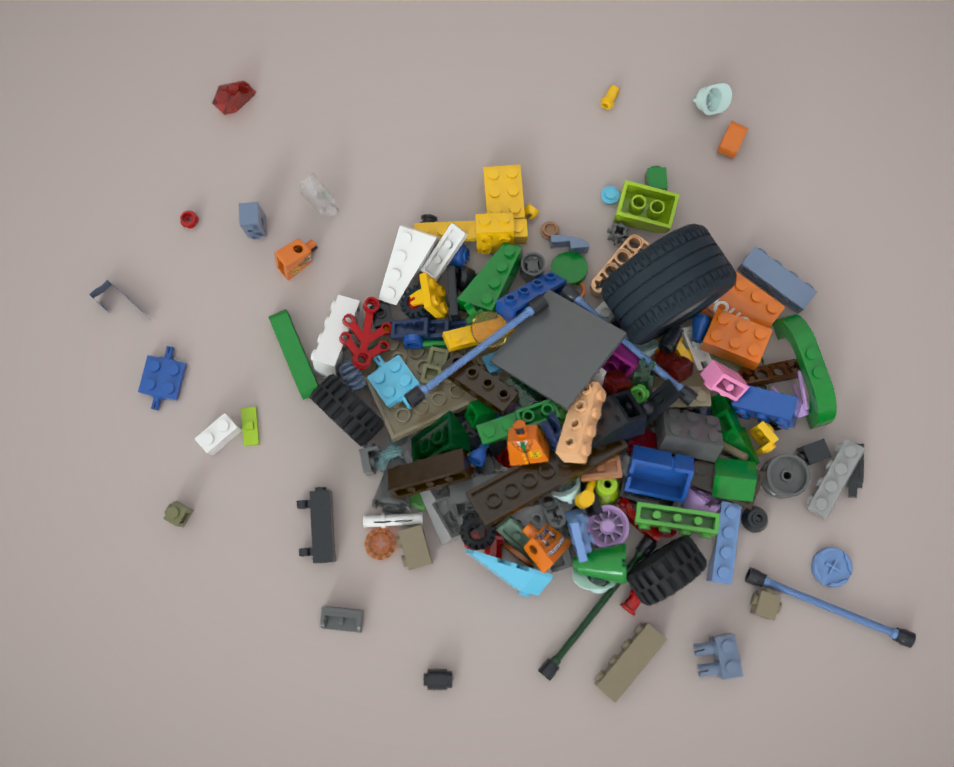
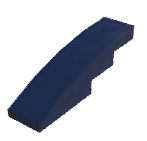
(424, 327)

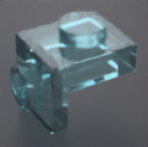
(390, 453)

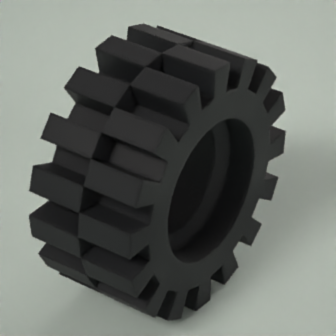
(469, 541)

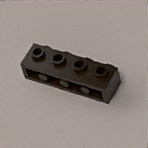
(483, 386)
(429, 473)

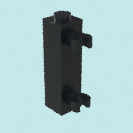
(321, 526)

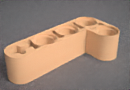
(624, 251)

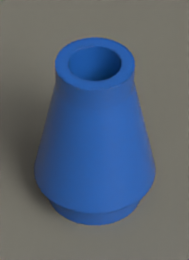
(700, 325)

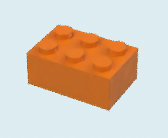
(736, 339)

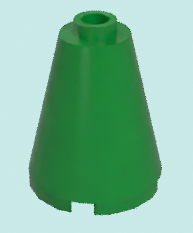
(604, 563)

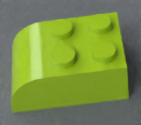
(646, 207)

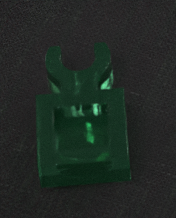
(644, 376)

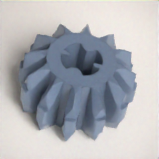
(352, 376)

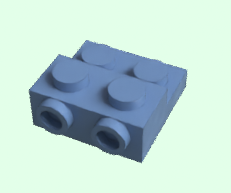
(578, 532)

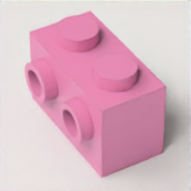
(724, 380)

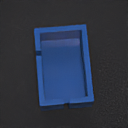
(768, 407)
(659, 474)

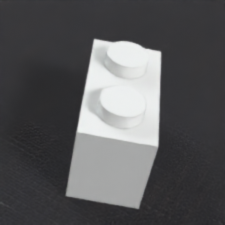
(218, 434)

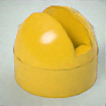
(532, 211)

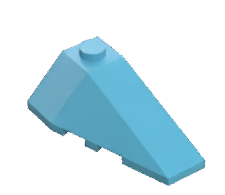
(519, 577)

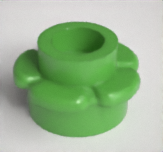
(640, 388)

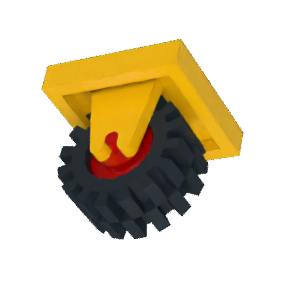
(425, 299)

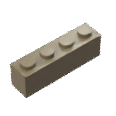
(630, 661)

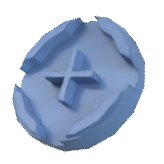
(831, 567)

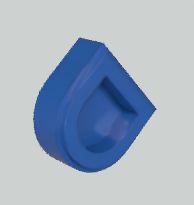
(413, 341)

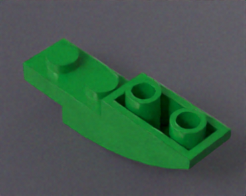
(531, 415)
(731, 428)

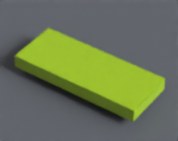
(250, 426)

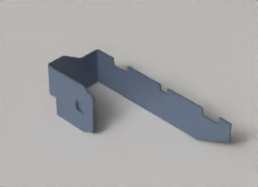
(101, 289)

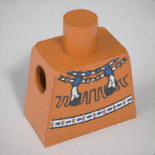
(544, 545)

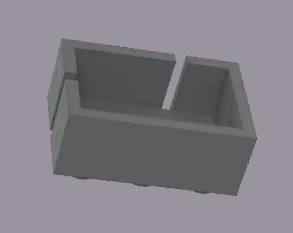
(689, 434)

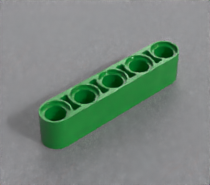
(294, 353)

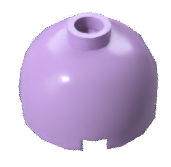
(700, 501)

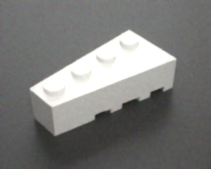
(407, 258)
(330, 351)

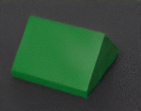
(734, 479)

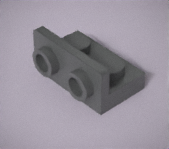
(367, 458)

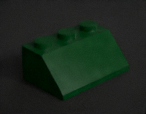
(440, 438)

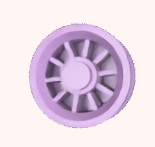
(608, 527)

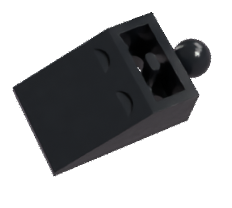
(621, 418)

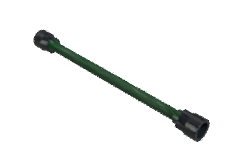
(551, 666)

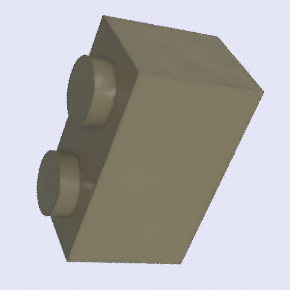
(414, 547)

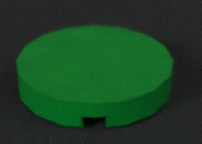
(570, 267)

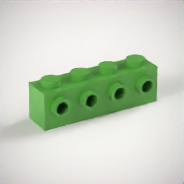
(677, 519)

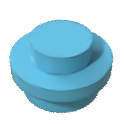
(610, 195)

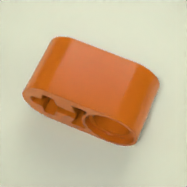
(732, 139)

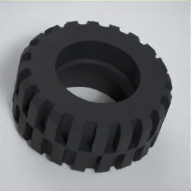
(347, 410)
(666, 570)

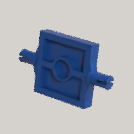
(162, 378)

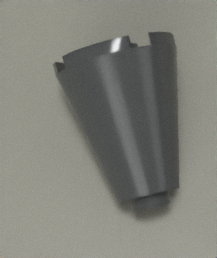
(385, 499)

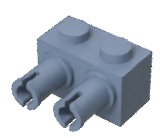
(725, 655)

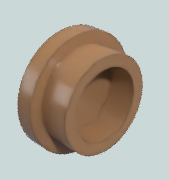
(548, 229)

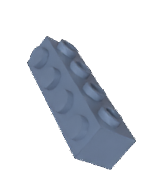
(777, 280)

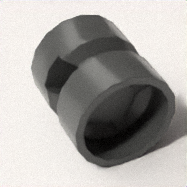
(532, 266)

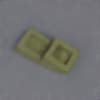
(436, 359)

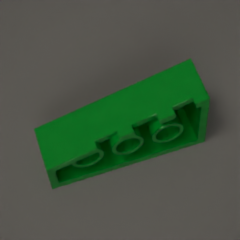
(493, 279)

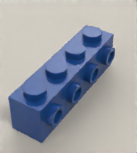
(516, 301)

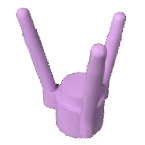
(803, 403)

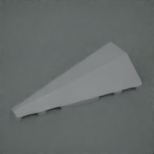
(441, 511)

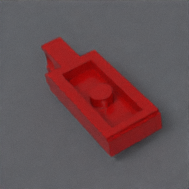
(627, 508)

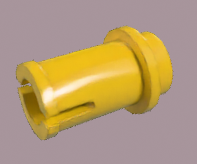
(608, 101)

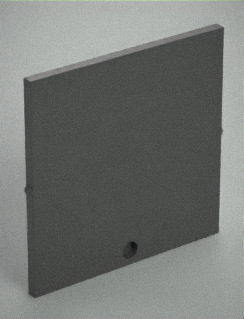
(559, 350)

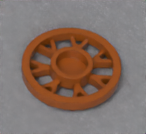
(518, 555)

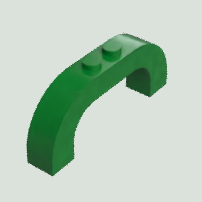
(813, 368)

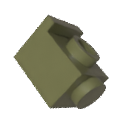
(178, 514)

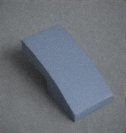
(575, 244)

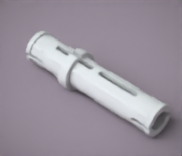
(392, 520)

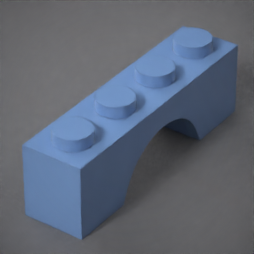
(723, 557)

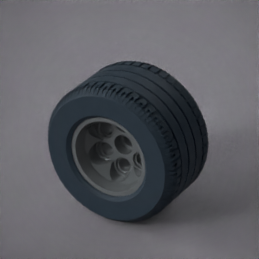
(668, 283)

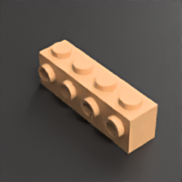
(581, 424)

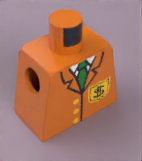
(294, 257)
(526, 444)

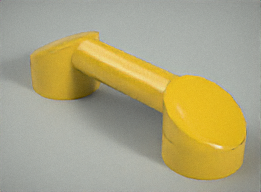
(587, 497)

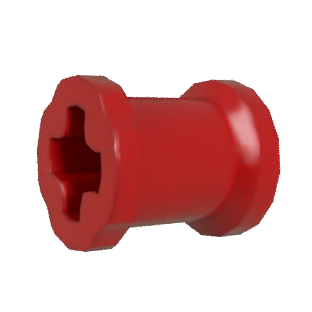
(631, 603)

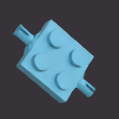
(393, 380)

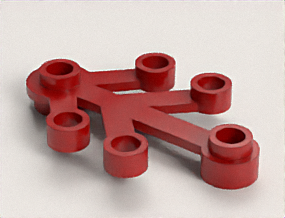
(364, 336)

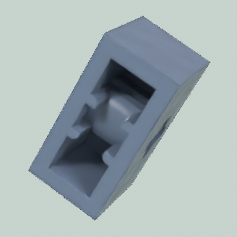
(252, 220)

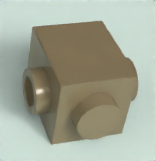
(765, 604)

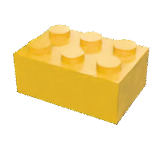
(504, 190)

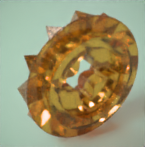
(373, 537)

